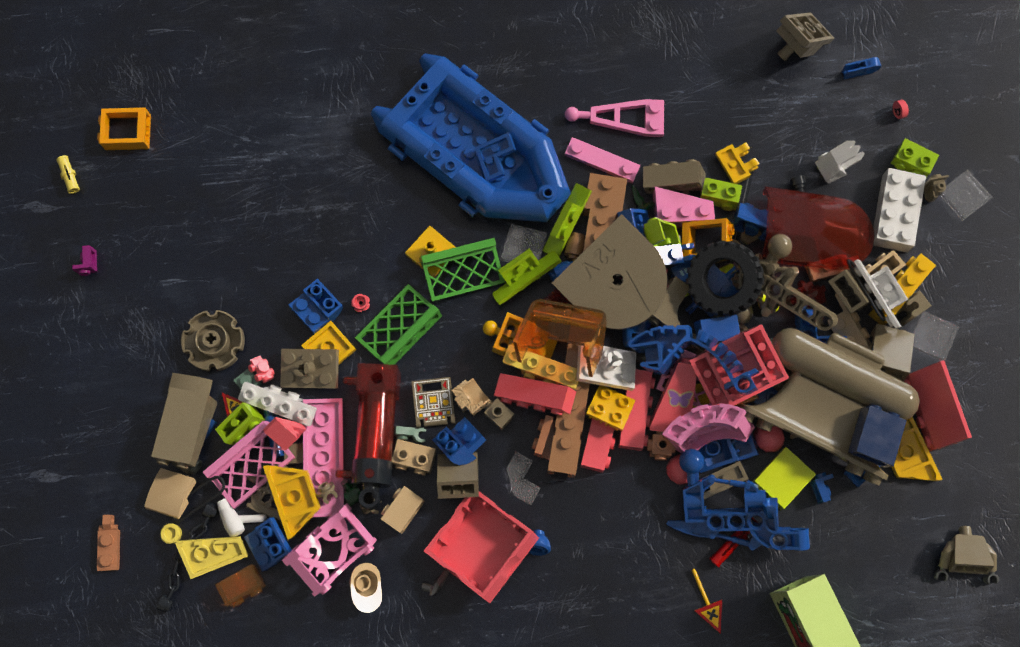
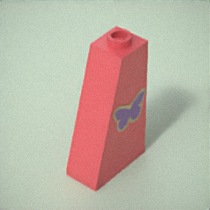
(676, 397)

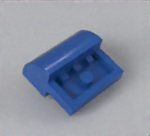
(316, 306)
(459, 442)
(268, 544)

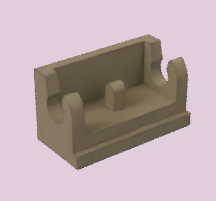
(914, 307)

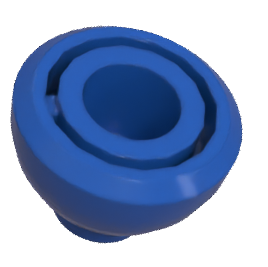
(542, 545)

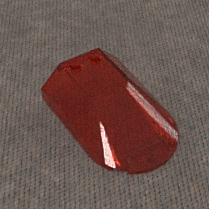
(820, 227)

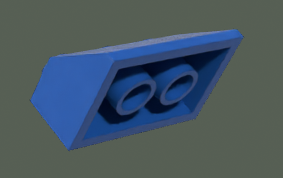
(754, 219)

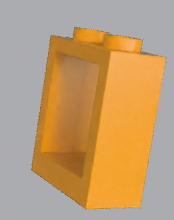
(143, 129)
(689, 231)

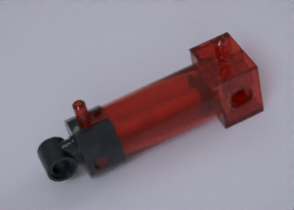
(374, 429)

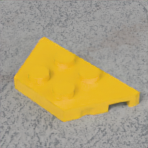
(913, 456)
(293, 496)

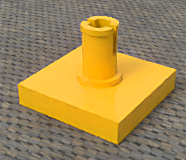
(428, 243)

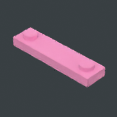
(602, 160)

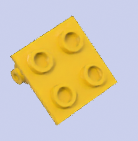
(610, 407)

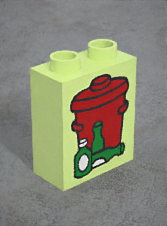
(813, 614)

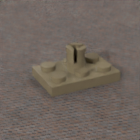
(309, 368)

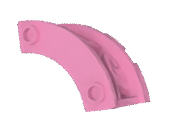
(708, 424)
(301, 551)

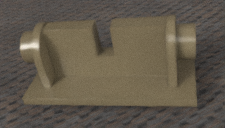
(934, 187)

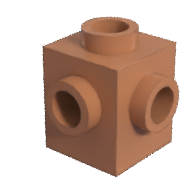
(658, 452)

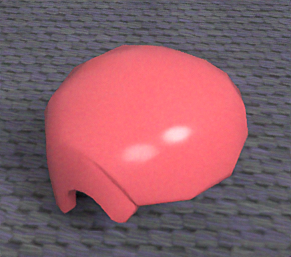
(769, 441)
(675, 472)

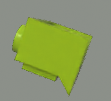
(661, 232)

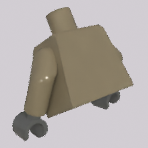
(968, 555)

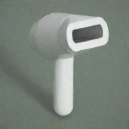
(233, 522)

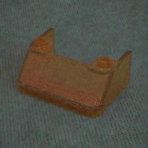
(564, 324)

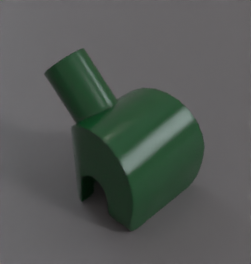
(351, 492)

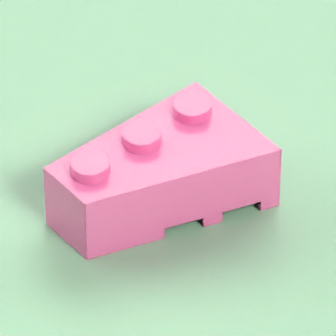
(681, 207)

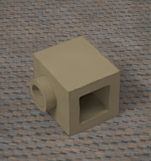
(498, 413)

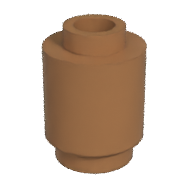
(574, 246)

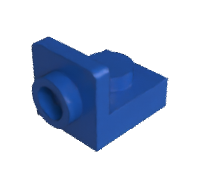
(821, 490)

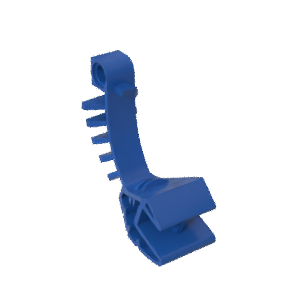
(667, 343)

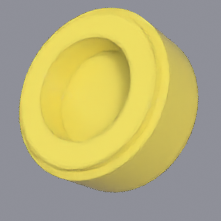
(171, 533)

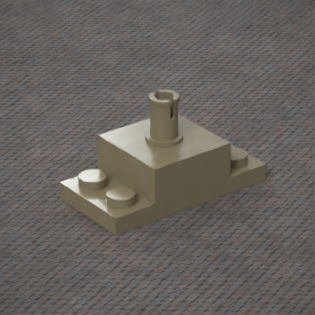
(803, 35)

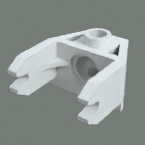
(833, 163)

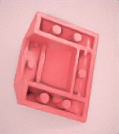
(753, 351)

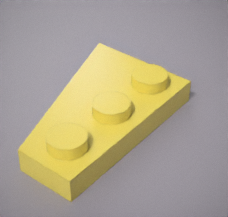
(210, 554)

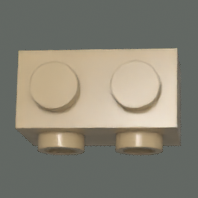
(891, 260)
(413, 456)
(402, 509)

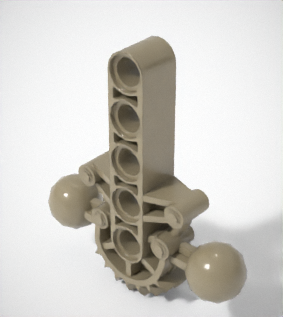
(780, 247)

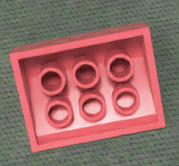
(939, 408)

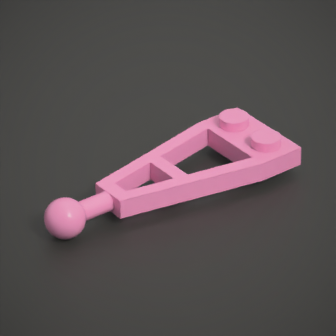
(653, 116)

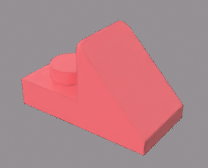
(284, 431)

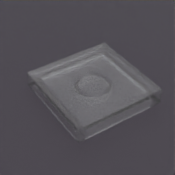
(965, 195)
(934, 336)

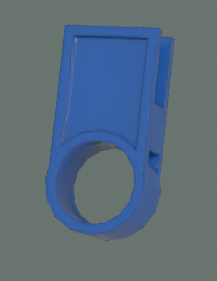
(861, 67)

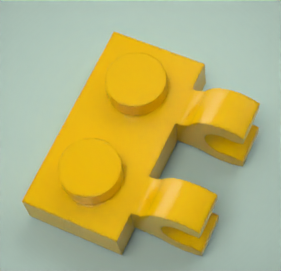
(733, 165)

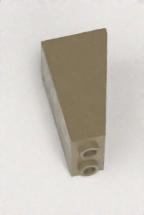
(183, 427)

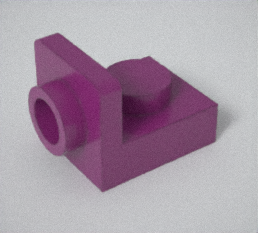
(89, 261)

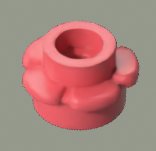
(360, 298)

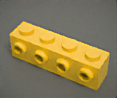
(909, 281)

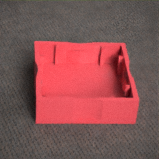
(481, 545)

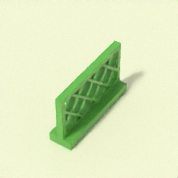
(454, 254)
(412, 334)

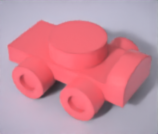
(262, 368)

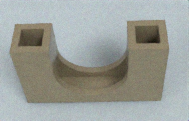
(667, 312)

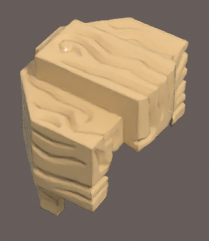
(470, 396)

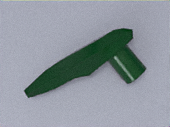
(640, 201)

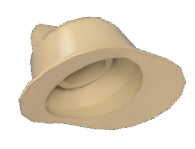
(366, 587)

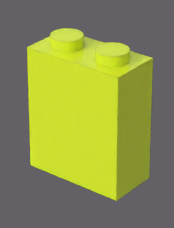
(784, 477)

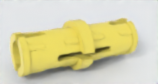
(72, 186)

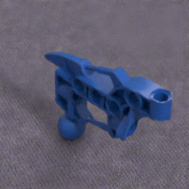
(699, 521)

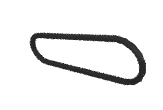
(881, 315)

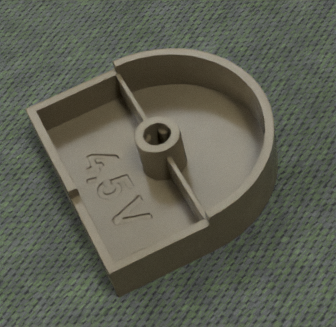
(617, 253)

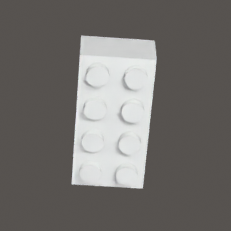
(898, 210)

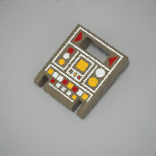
(433, 405)

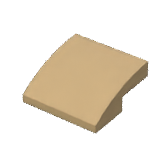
(169, 493)

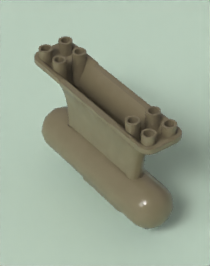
(828, 392)

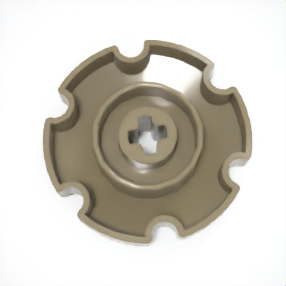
(203, 330)

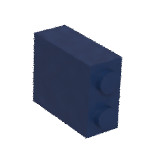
(877, 436)

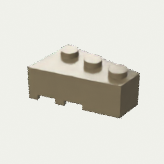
(674, 176)

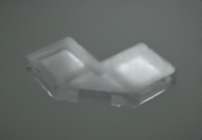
(521, 487)

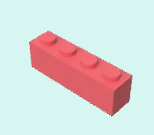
(535, 393)
(633, 433)
(597, 446)

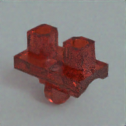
(815, 292)

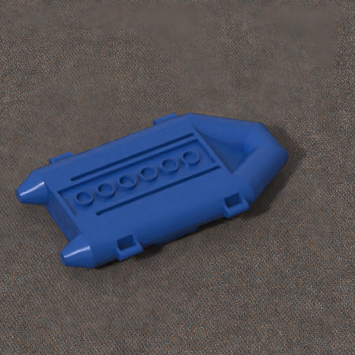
(451, 116)

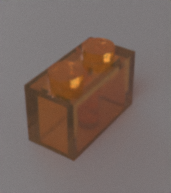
(241, 585)

